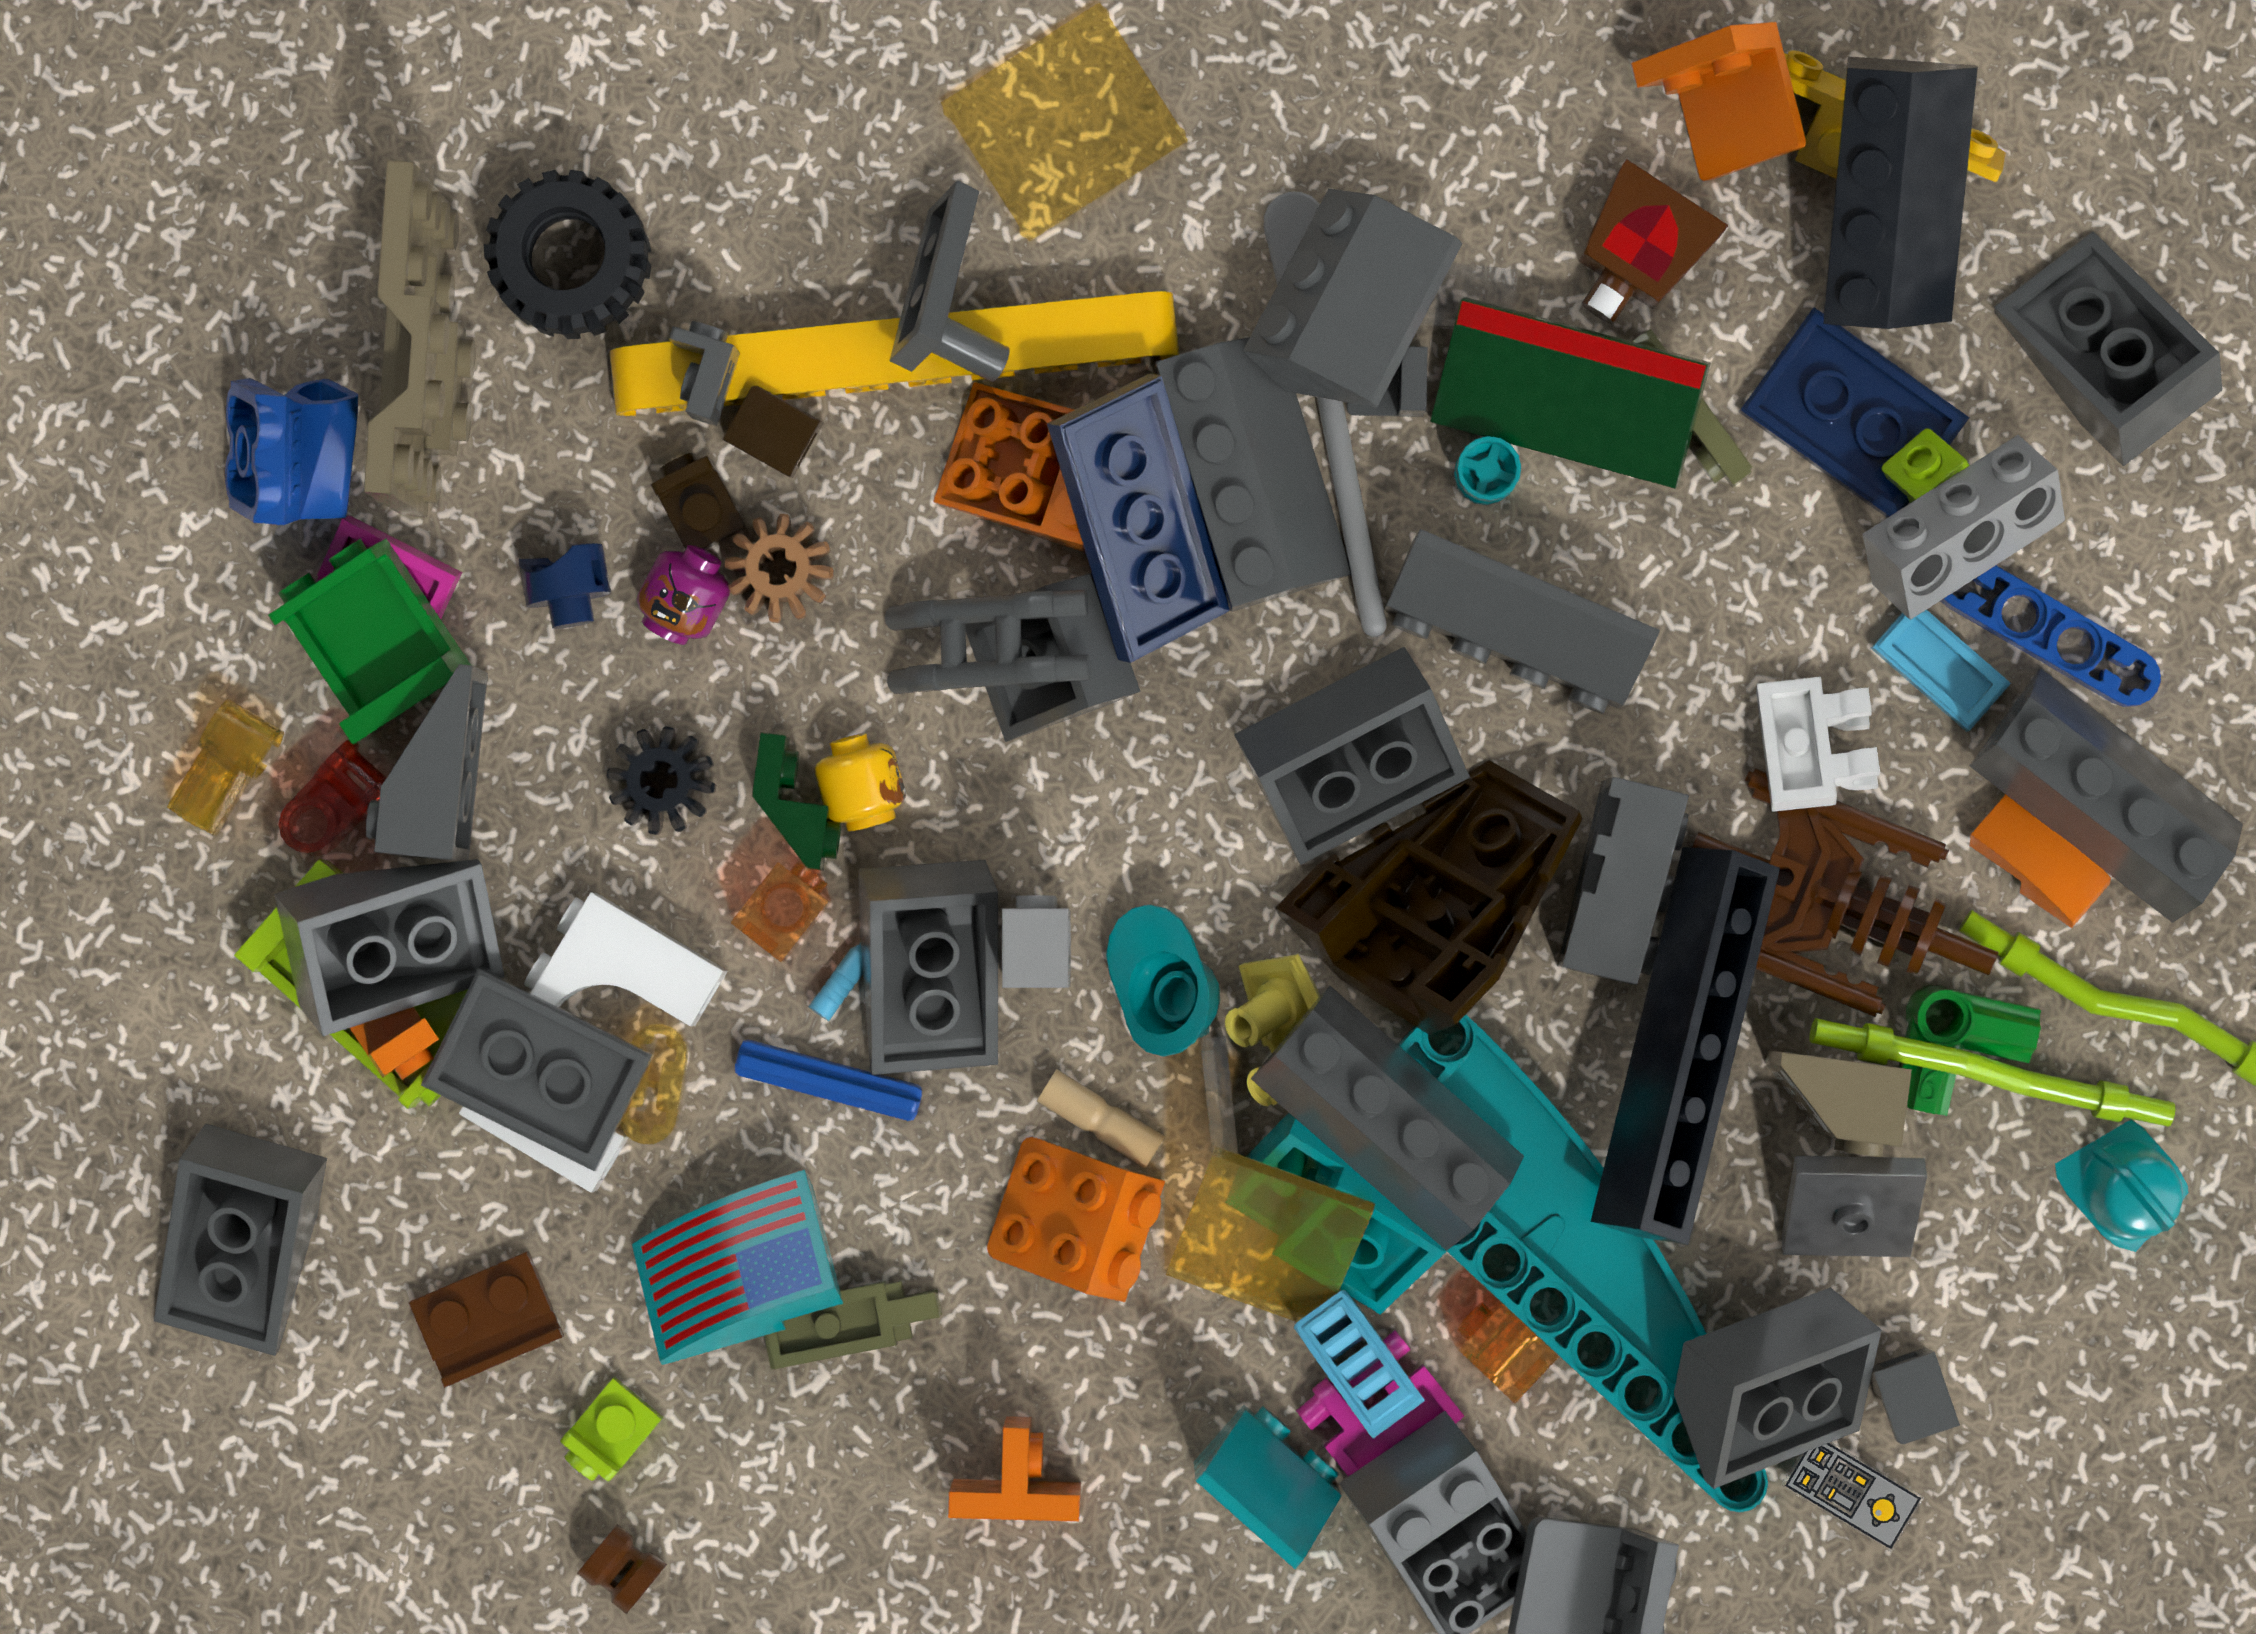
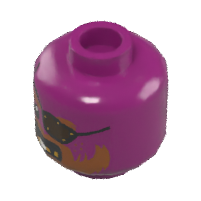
(683, 594)

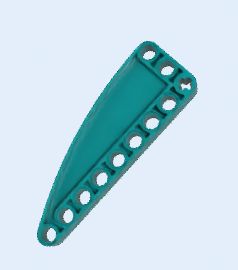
(1604, 1275)

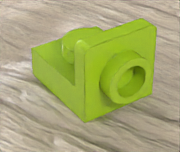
(1923, 465)
(609, 1432)

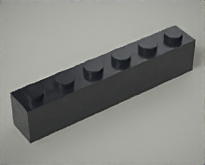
(1685, 1044)

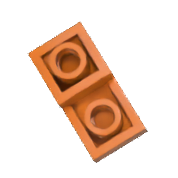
(2047, 865)

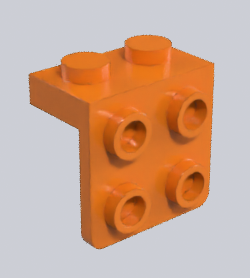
(1075, 1219)

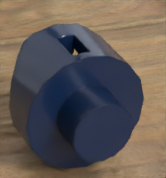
(567, 584)

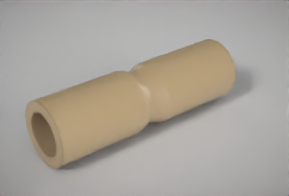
(1106, 1122)

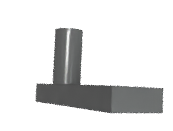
(924, 317)

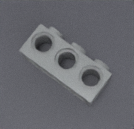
(1964, 527)
(1036, 944)

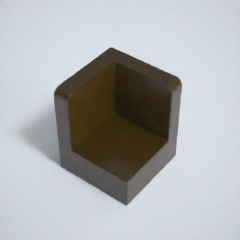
(773, 431)

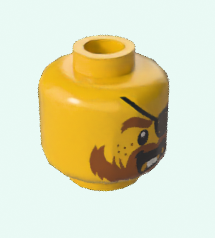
(860, 782)

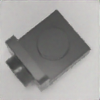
(708, 382)

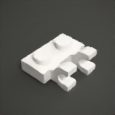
(1797, 742)

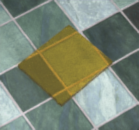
(1064, 122)
(1268, 1236)

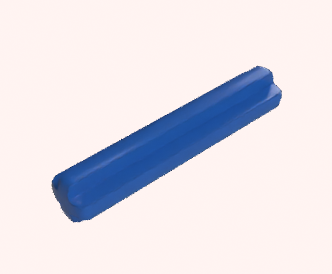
(828, 1080)

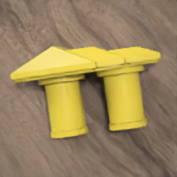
(1278, 998)

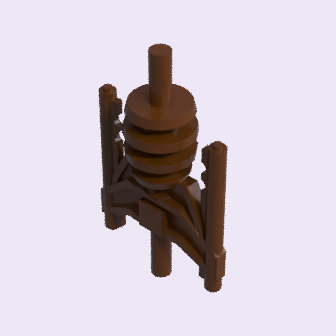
(1821, 894)

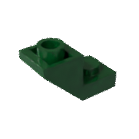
(801, 824)

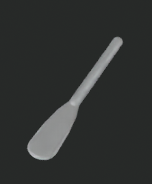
(1284, 228)

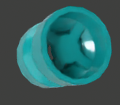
(1491, 461)

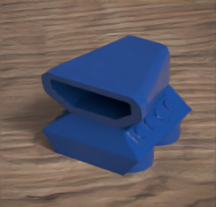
(290, 450)

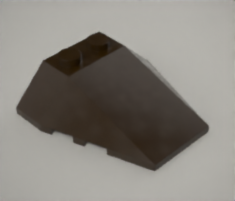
(1440, 901)

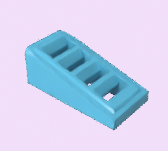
(1333, 1331)

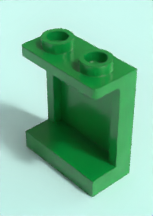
(370, 635)

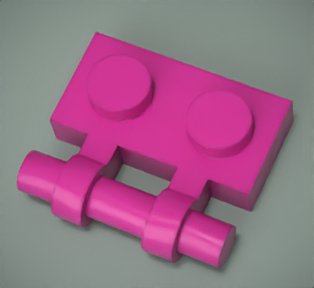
(1353, 1445)

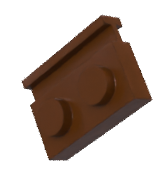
(486, 1319)

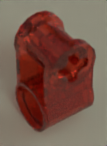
(336, 796)

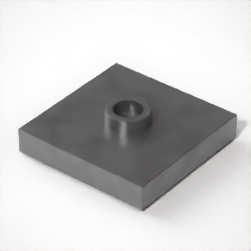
(1853, 1206)

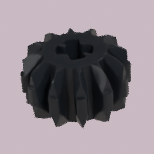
(673, 798)

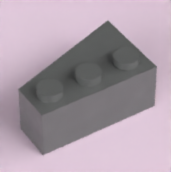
(1624, 880)

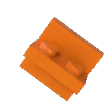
(1015, 1494)

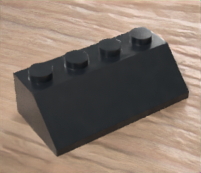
(1899, 193)

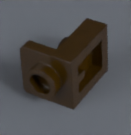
(697, 501)

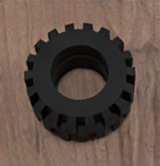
(529, 215)

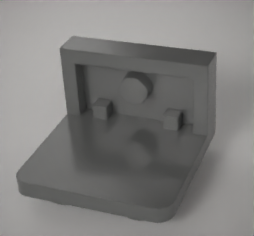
(1592, 1580)

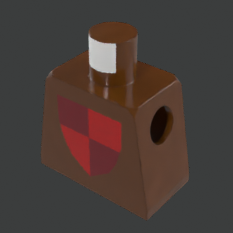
(1643, 242)

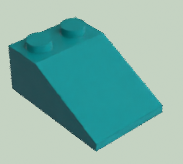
(1269, 1482)

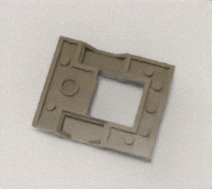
(422, 349)

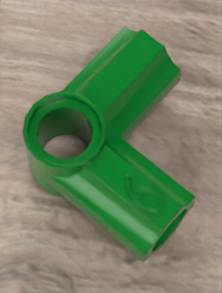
(1977, 1026)

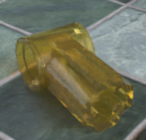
(228, 760)

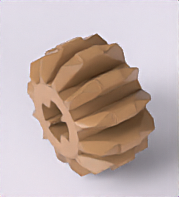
(764, 582)

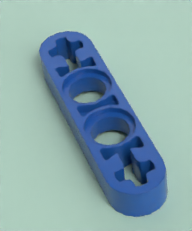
(2042, 637)

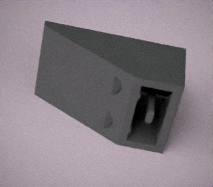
(1442, 1525)

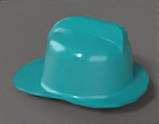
(1161, 980)
(2124, 1185)

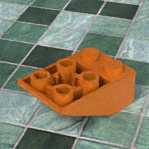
(1008, 466)

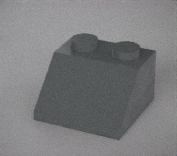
(1040, 705)

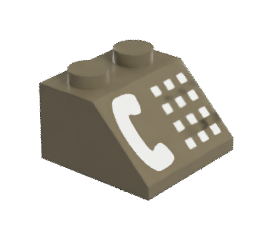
(1847, 1099)

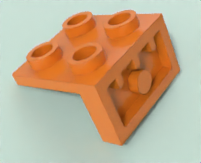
(1731, 96)

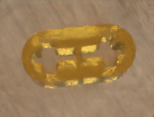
(669, 1087)

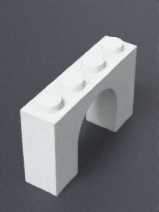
(620, 950)

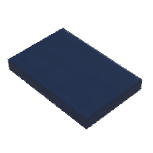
(1847, 409)

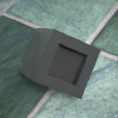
(1406, 392)
(1914, 1395)

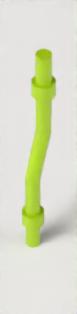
(2023, 956)
(1879, 1044)

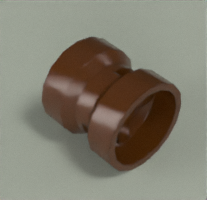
(609, 1561)

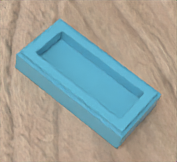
(1941, 667)

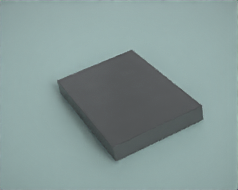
(537, 1070)

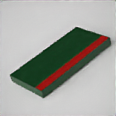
(1570, 392)

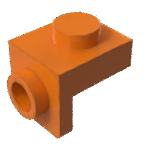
(397, 1042)

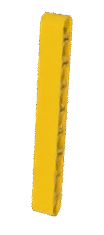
(858, 354)

